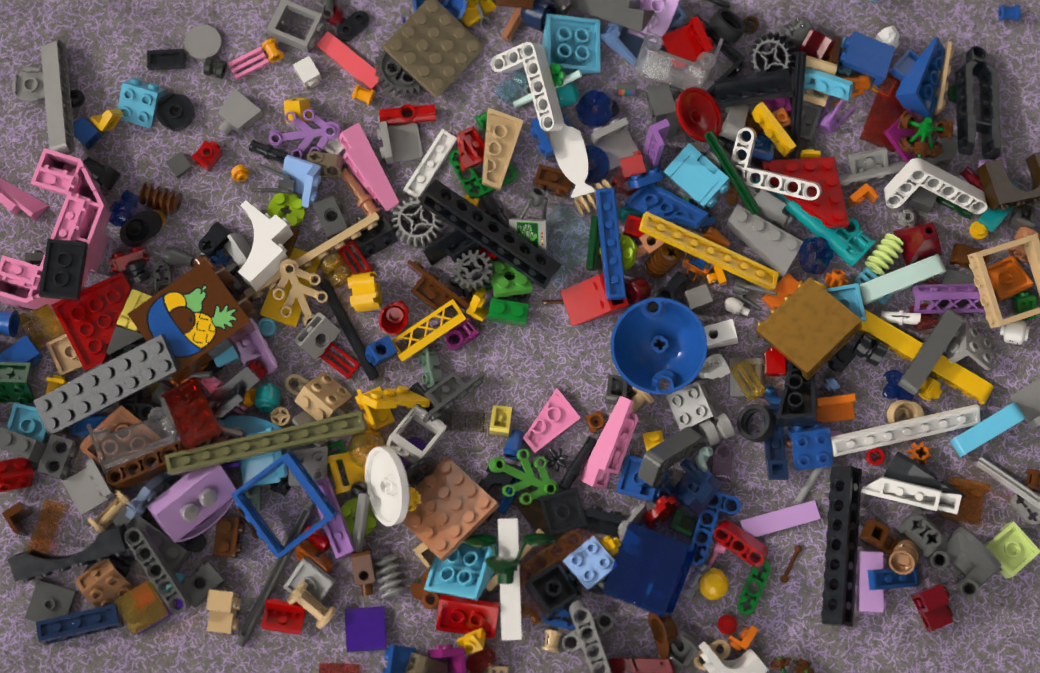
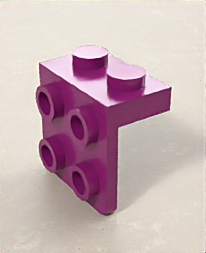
(456, 657)

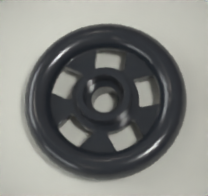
(417, 472)

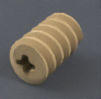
(585, 201)

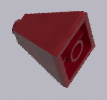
(919, 241)

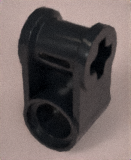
(214, 238)

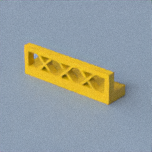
(433, 335)

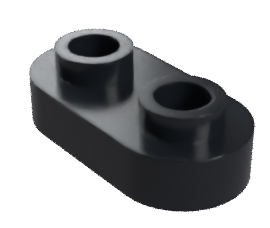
(355, 27)

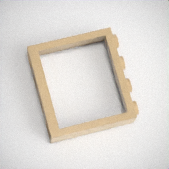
(982, 281)

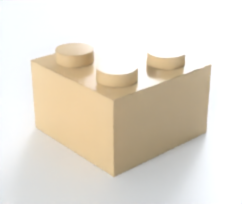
(223, 611)

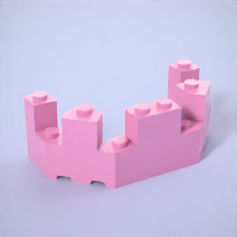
(80, 219)

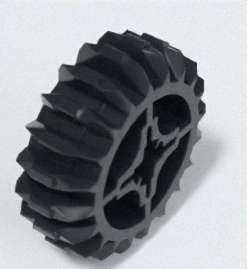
(781, 44)

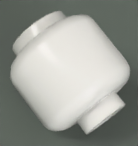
(1015, 332)

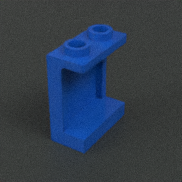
(866, 56)

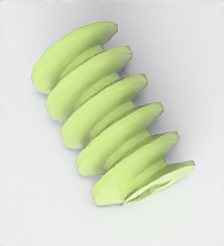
(884, 254)

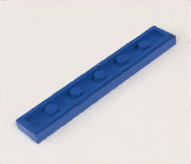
(610, 244)

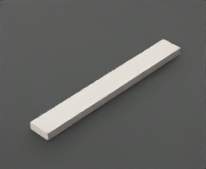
(905, 430)

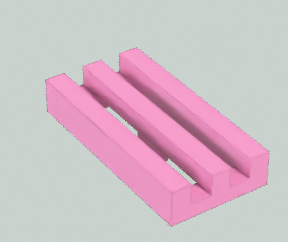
(245, 57)

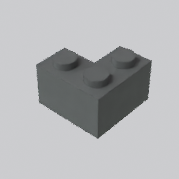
(662, 106)

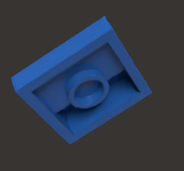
(635, 487)

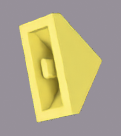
(500, 420)

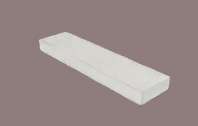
(430, 164)

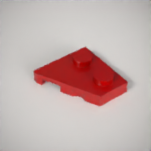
(470, 148)

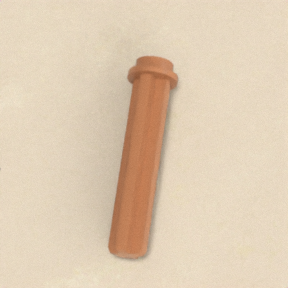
(512, 25)

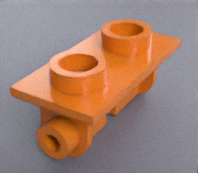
(309, 550)

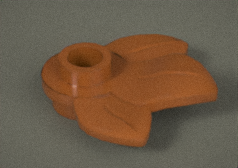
(419, 593)

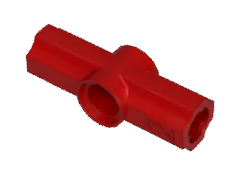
(420, 113)

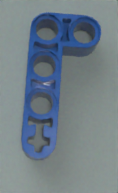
(708, 529)

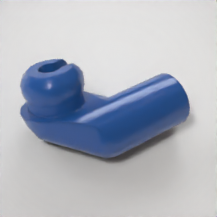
(771, 396)

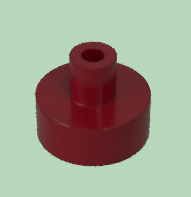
(337, 16)

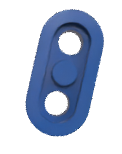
(653, 175)

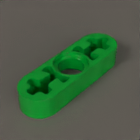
(742, 599)

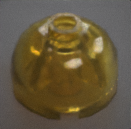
(363, 443)

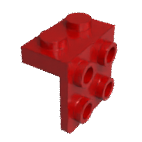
(688, 40)

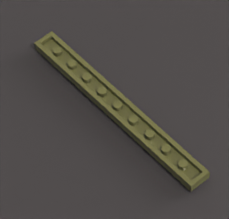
(264, 443)

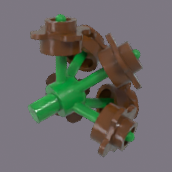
(923, 130)

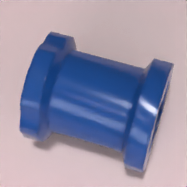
(1008, 12)

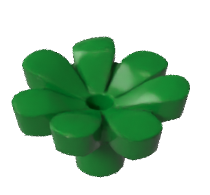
(557, 74)

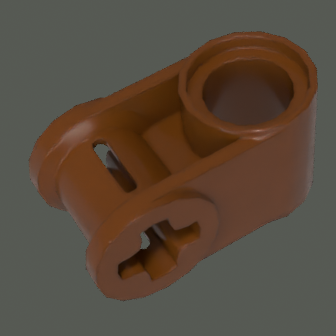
(960, 257)

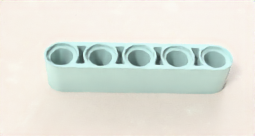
(901, 279)

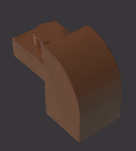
(878, 536)

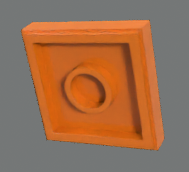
(1008, 278)

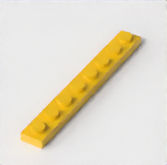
(708, 251)

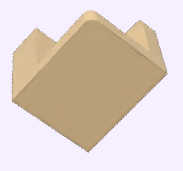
(425, 555)

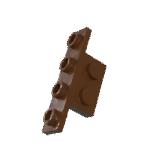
(432, 291)

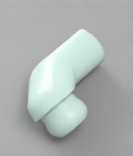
(702, 458)

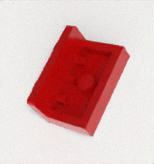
(15, 474)
(283, 617)

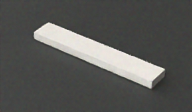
(510, 593)

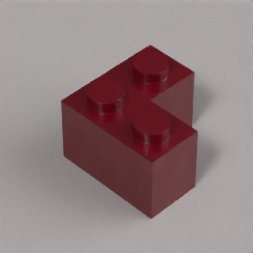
(932, 606)

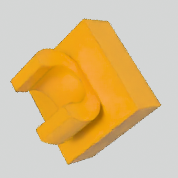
(718, 275)

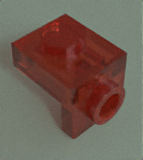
(481, 660)

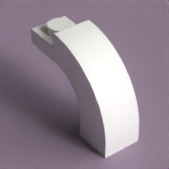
(747, 663)

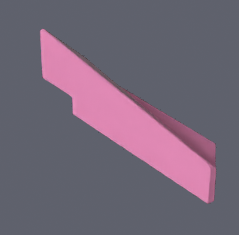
(366, 167)
(16, 200)
(611, 445)

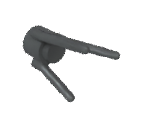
(285, 186)
(535, 199)
(742, 286)

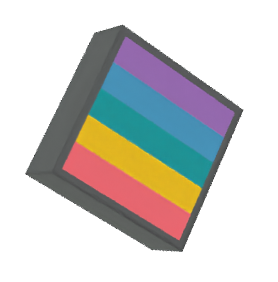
(626, 88)

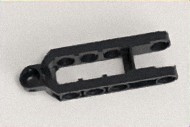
(966, 120)

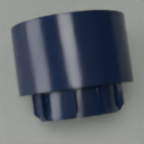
(536, 17)

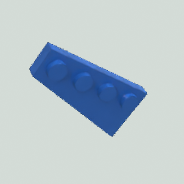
(666, 206)

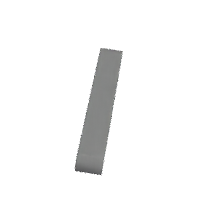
(58, 97)

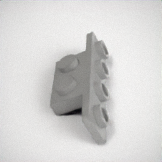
(869, 165)

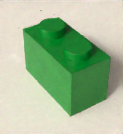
(508, 312)

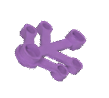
(307, 132)

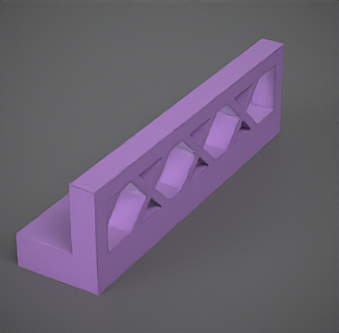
(655, 142)
(949, 292)
(336, 528)

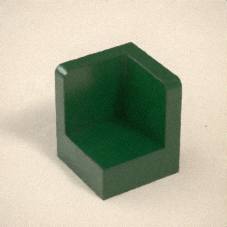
(682, 523)

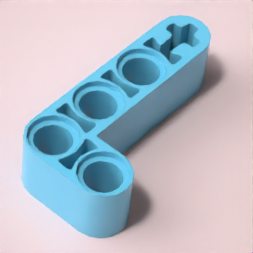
(987, 429)

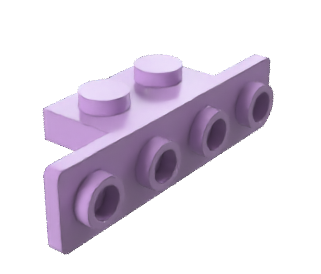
(254, 348)

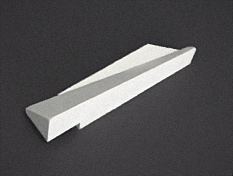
(913, 494)

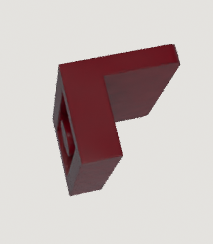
(816, 45)

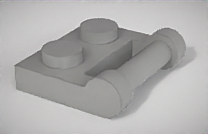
(734, 388)

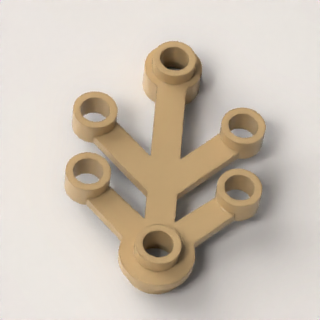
(297, 289)

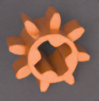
(836, 278)
(923, 450)

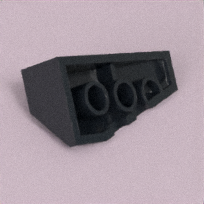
(908, 470)

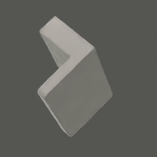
(238, 248)

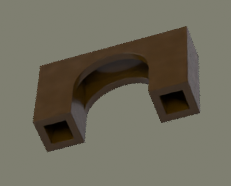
(1001, 192)

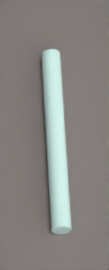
(528, 98)

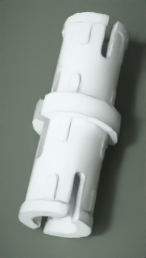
(901, 317)

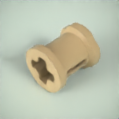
(552, 641)

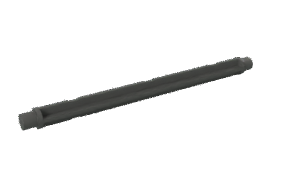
(274, 576)

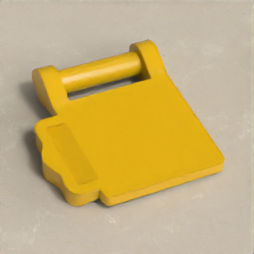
(353, 472)

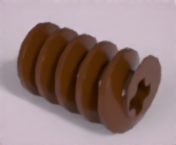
(159, 199)
(662, 260)

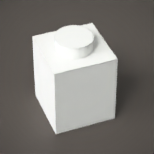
(307, 72)

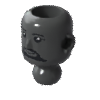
(797, 31)

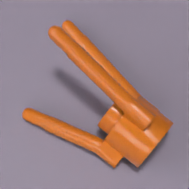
(860, 84)

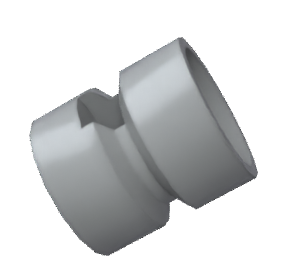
(716, 429)

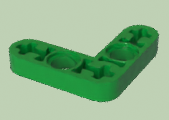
(484, 190)

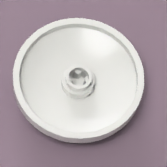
(387, 485)

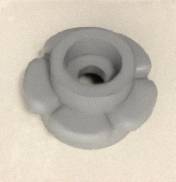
(907, 213)

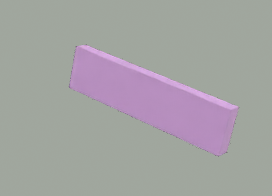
(781, 519)

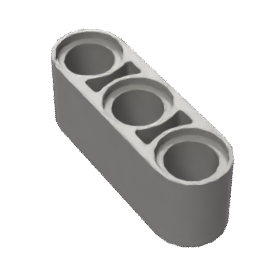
(733, 121)
(600, 630)

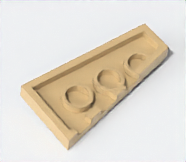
(500, 142)

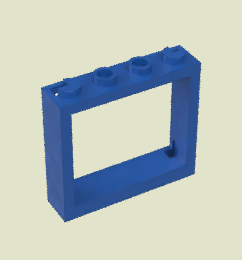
(310, 486)

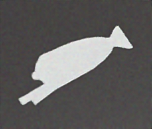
(571, 157)

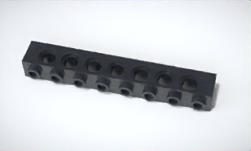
(490, 234)
(846, 554)

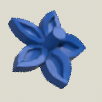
(219, 259)

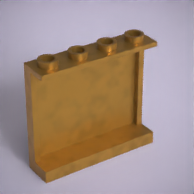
(809, 327)

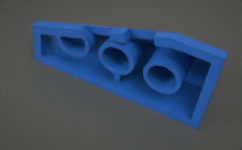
(920, 83)

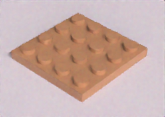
(449, 509)

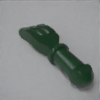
(959, 210)

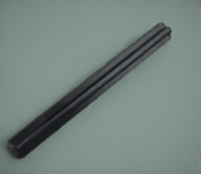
(797, 104)
(348, 329)

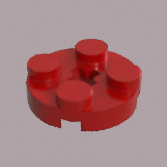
(663, 510)

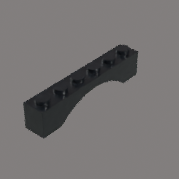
(33, 563)

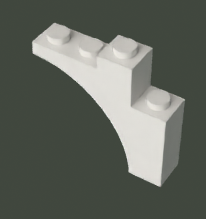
(267, 246)

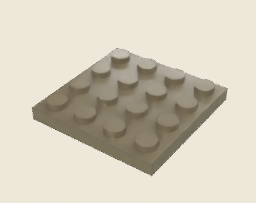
(433, 47)

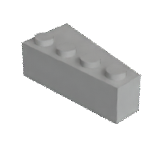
(765, 239)

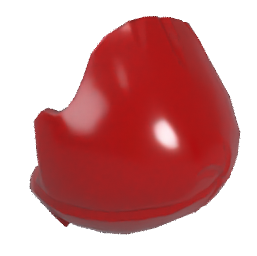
(394, 317)

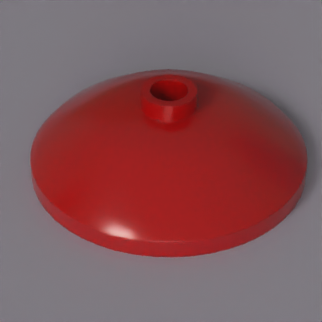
(698, 113)

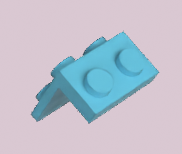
(139, 101)

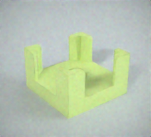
(1012, 549)

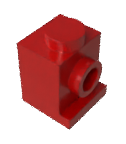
(207, 161)

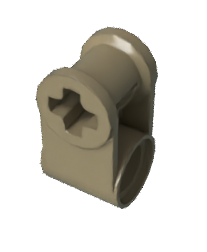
(330, 163)

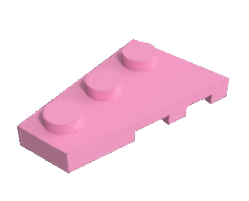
(551, 422)

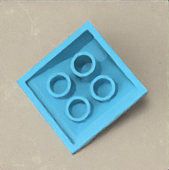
(572, 43)
(462, 573)

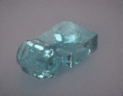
(507, 89)

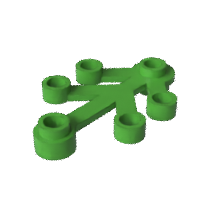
(528, 478)

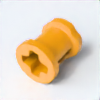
(272, 50)
(363, 94)

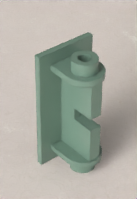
(428, 360)

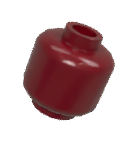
(637, 290)

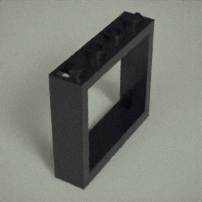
(727, 49)

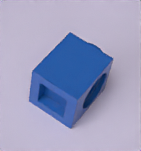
(85, 133)
(384, 344)

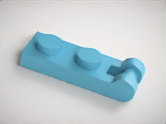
(828, 83)

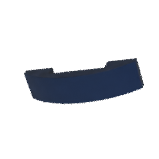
(775, 451)

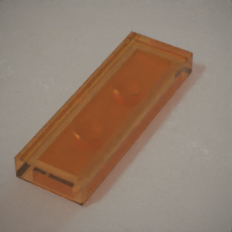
(46, 526)

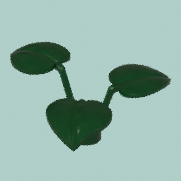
(505, 566)

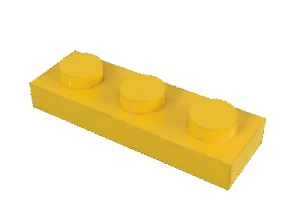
(773, 129)

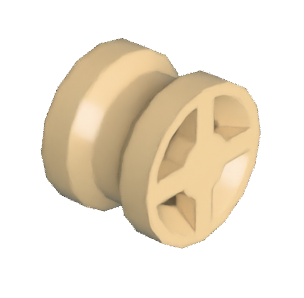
(278, 415)

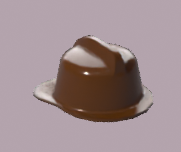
(664, 632)

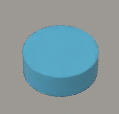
(267, 327)

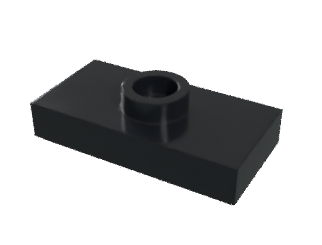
(166, 59)

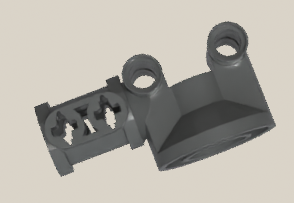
(959, 549)

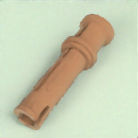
(364, 201)

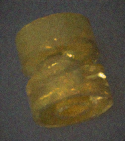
(336, 270)

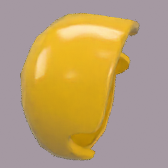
(714, 584)

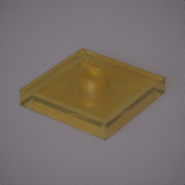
(141, 607)

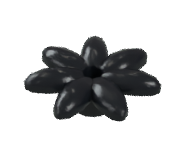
(556, 459)

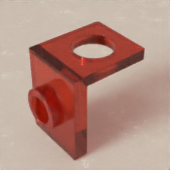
(618, 181)
(926, 320)

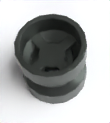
(214, 67)

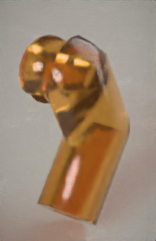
(732, 195)
(528, 611)

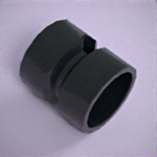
(870, 349)

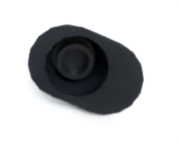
(140, 228)

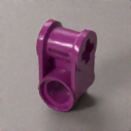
(465, 332)

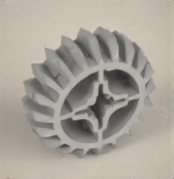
(409, 218)

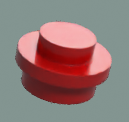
(727, 624)

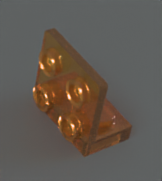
(971, 505)

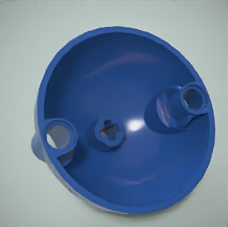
(643, 362)

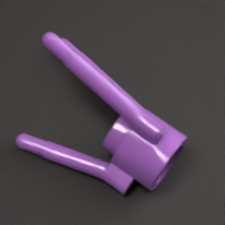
(828, 121)

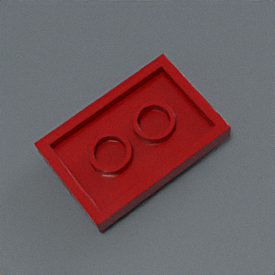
(466, 615)

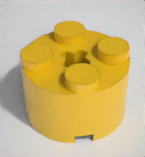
(365, 292)

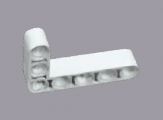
(540, 95)
(924, 174)
(766, 176)

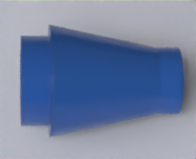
(513, 445)

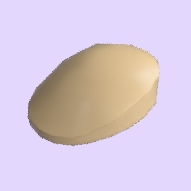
(909, 408)

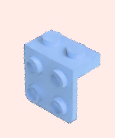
(306, 178)
(589, 563)

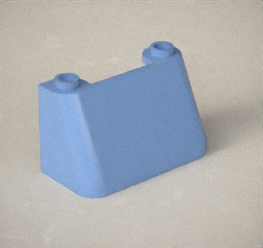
(627, 44)

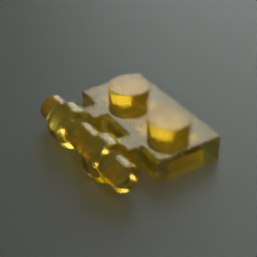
(47, 321)

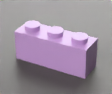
(869, 600)

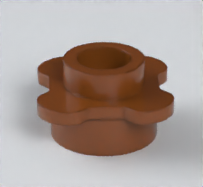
(591, 418)

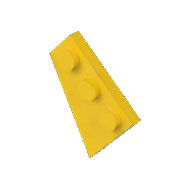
(392, 397)

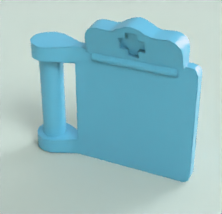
(252, 466)

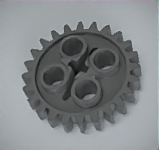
(386, 62)

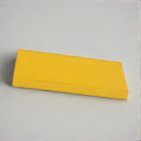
(272, 307)

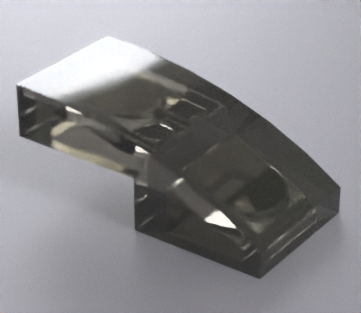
(464, 421)

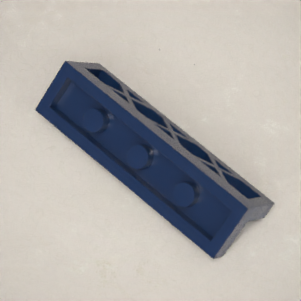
(78, 624)

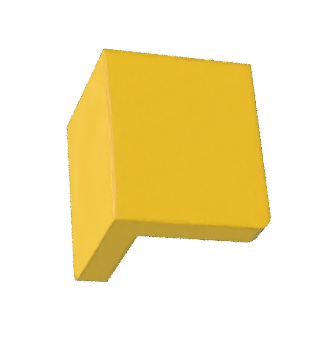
(297, 105)

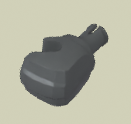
(684, 655)

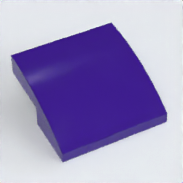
(365, 629)

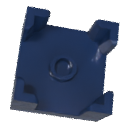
(694, 488)

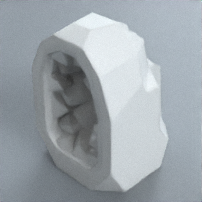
(889, 36)
(714, 367)

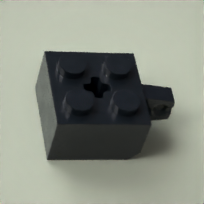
(554, 578)

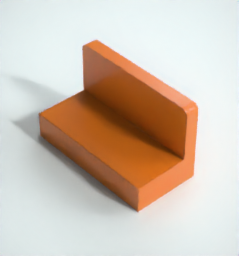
(784, 287)
(835, 408)

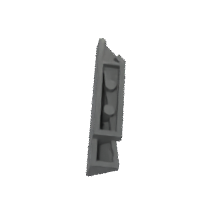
(622, 12)

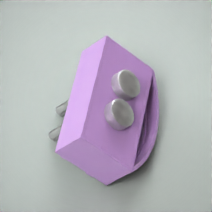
(193, 503)

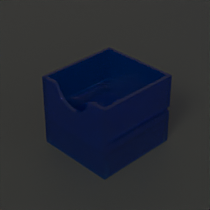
(650, 570)

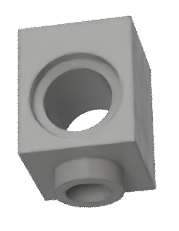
(698, 297)

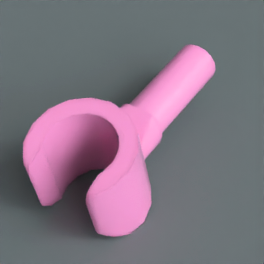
(718, 548)

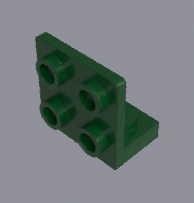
(15, 382)

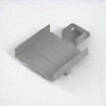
(771, 208)

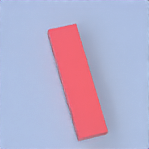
(348, 60)

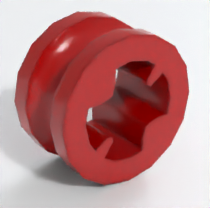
(873, 451)

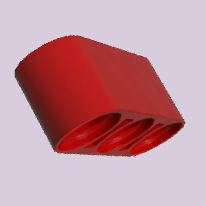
(731, 543)

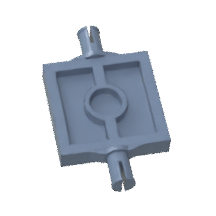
(146, 496)

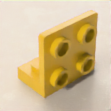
(374, 417)

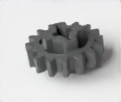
(473, 270)

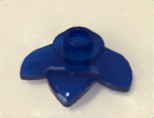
(893, 390)

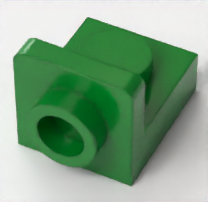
(1023, 302)

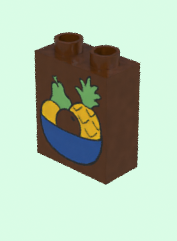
(196, 317)

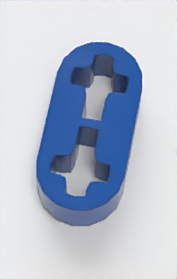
(559, 623)

